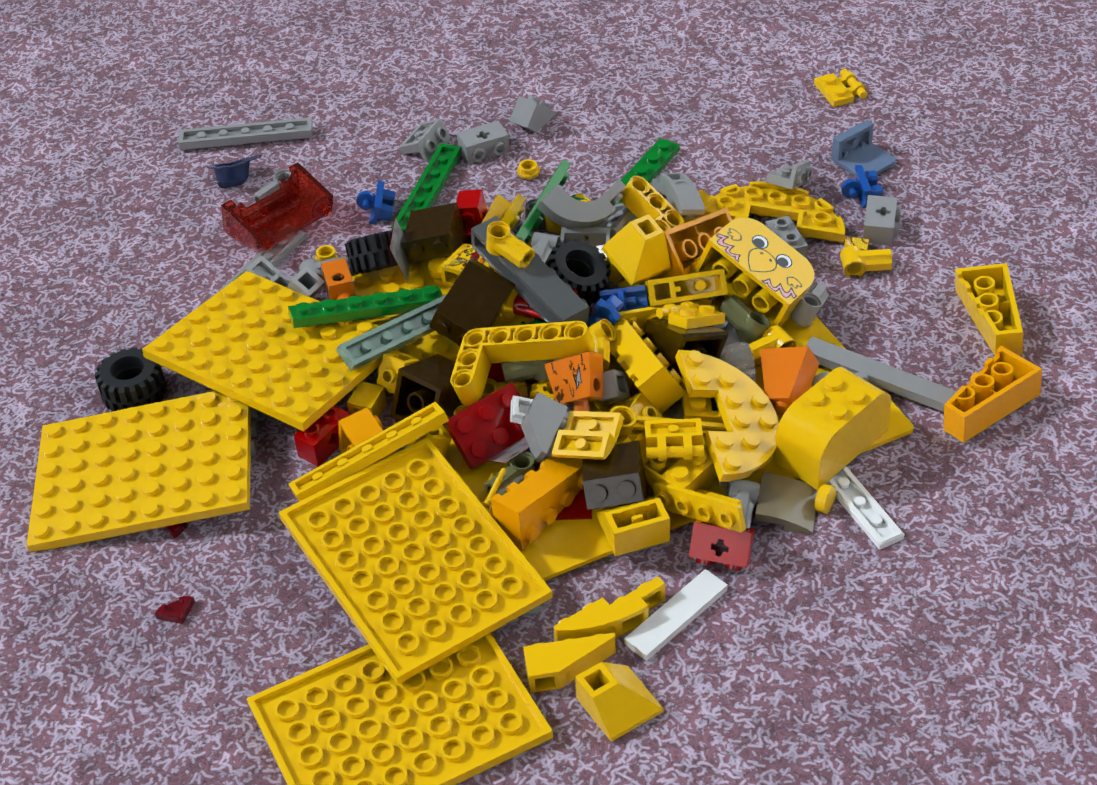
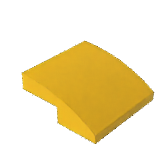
(588, 435)

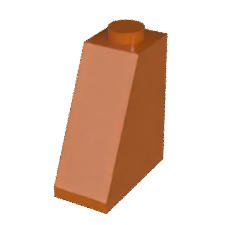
(787, 374)

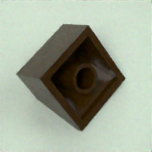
(616, 479)

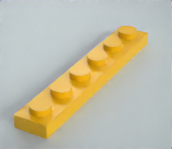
(370, 451)

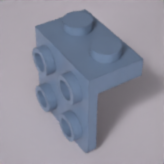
(856, 148)

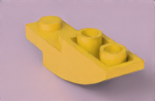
(619, 617)

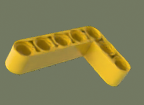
(642, 200)
(513, 344)

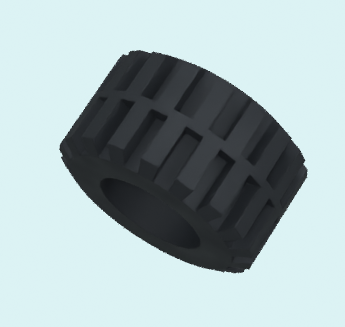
(370, 252)
(585, 262)
(129, 380)

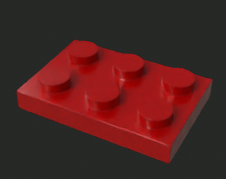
(485, 427)

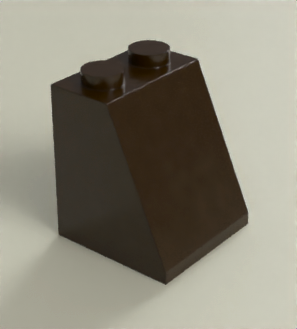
(434, 233)
(472, 302)
(671, 338)
(424, 384)

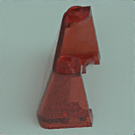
(280, 214)

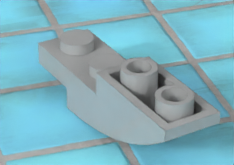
(680, 193)

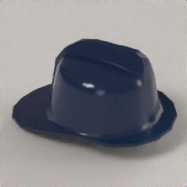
(232, 173)

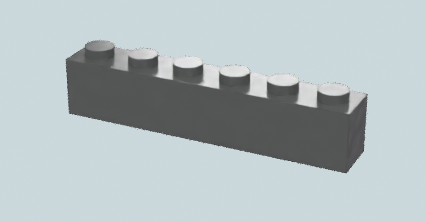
(535, 283)

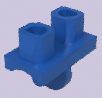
(862, 186)
(380, 203)
(632, 297)
(606, 310)

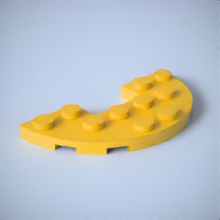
(813, 216)
(743, 408)

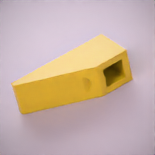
(558, 662)

